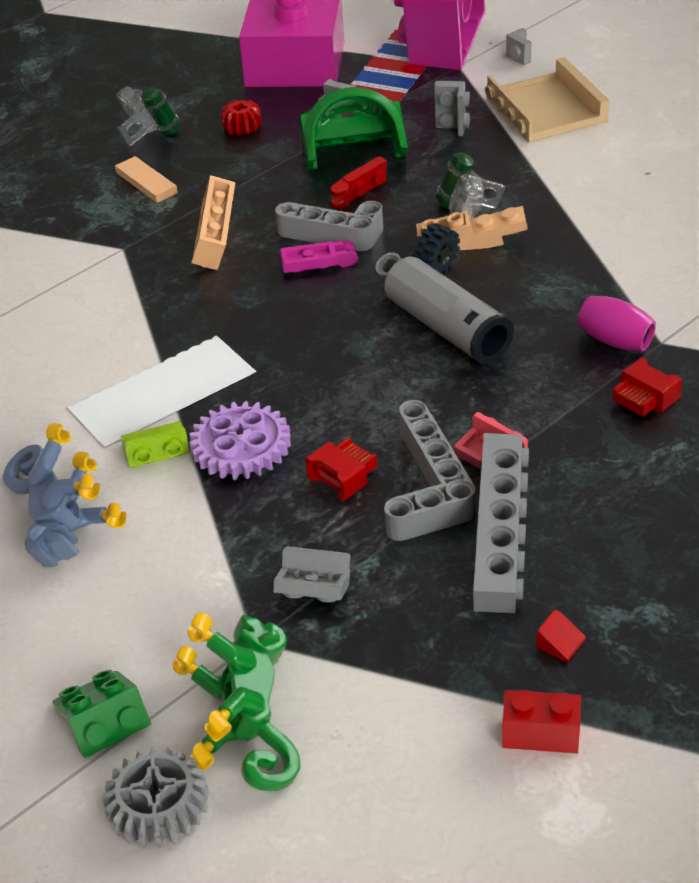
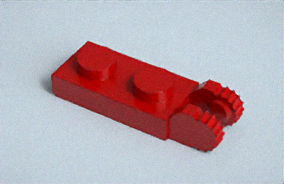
(358, 183)

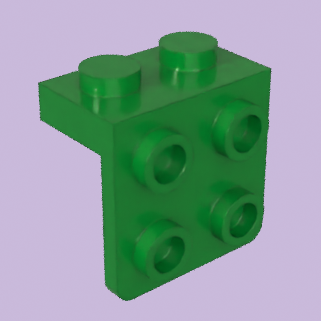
(102, 711)

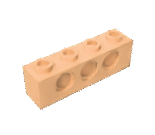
(213, 223)

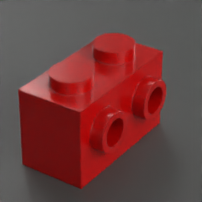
(541, 721)

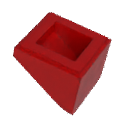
(559, 637)

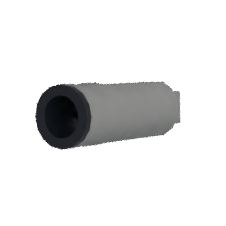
(446, 307)

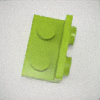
(155, 444)

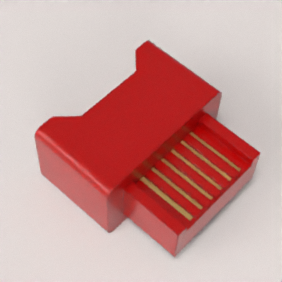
(646, 388)
(341, 467)

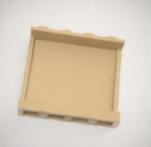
(550, 102)

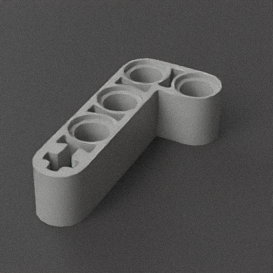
(327, 225)

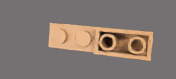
(483, 231)

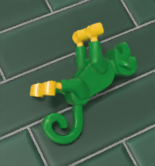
(245, 695)

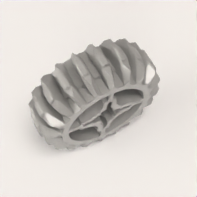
(177, 805)

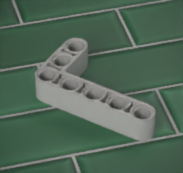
(451, 491)

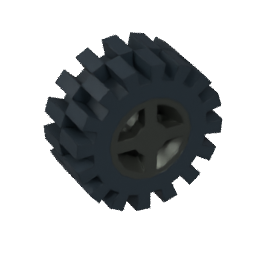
(437, 247)

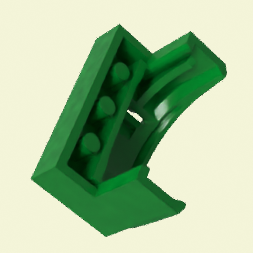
(360, 127)

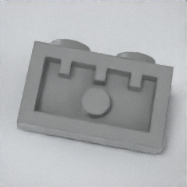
(451, 105)

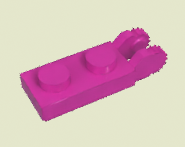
(318, 256)

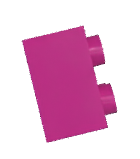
(439, 30)

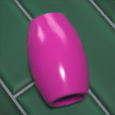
(616, 323)

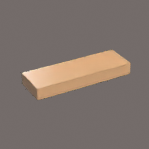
(146, 179)

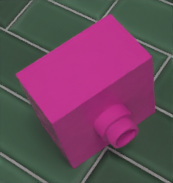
(291, 42)

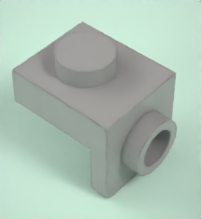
(518, 46)

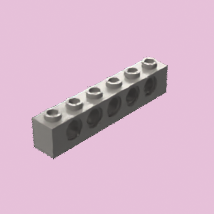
(498, 524)

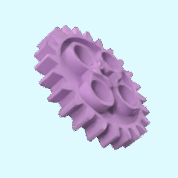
(240, 440)

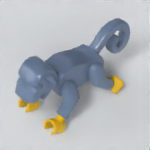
(54, 501)

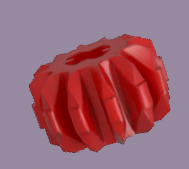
(241, 117)

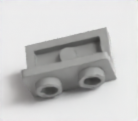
(313, 574)

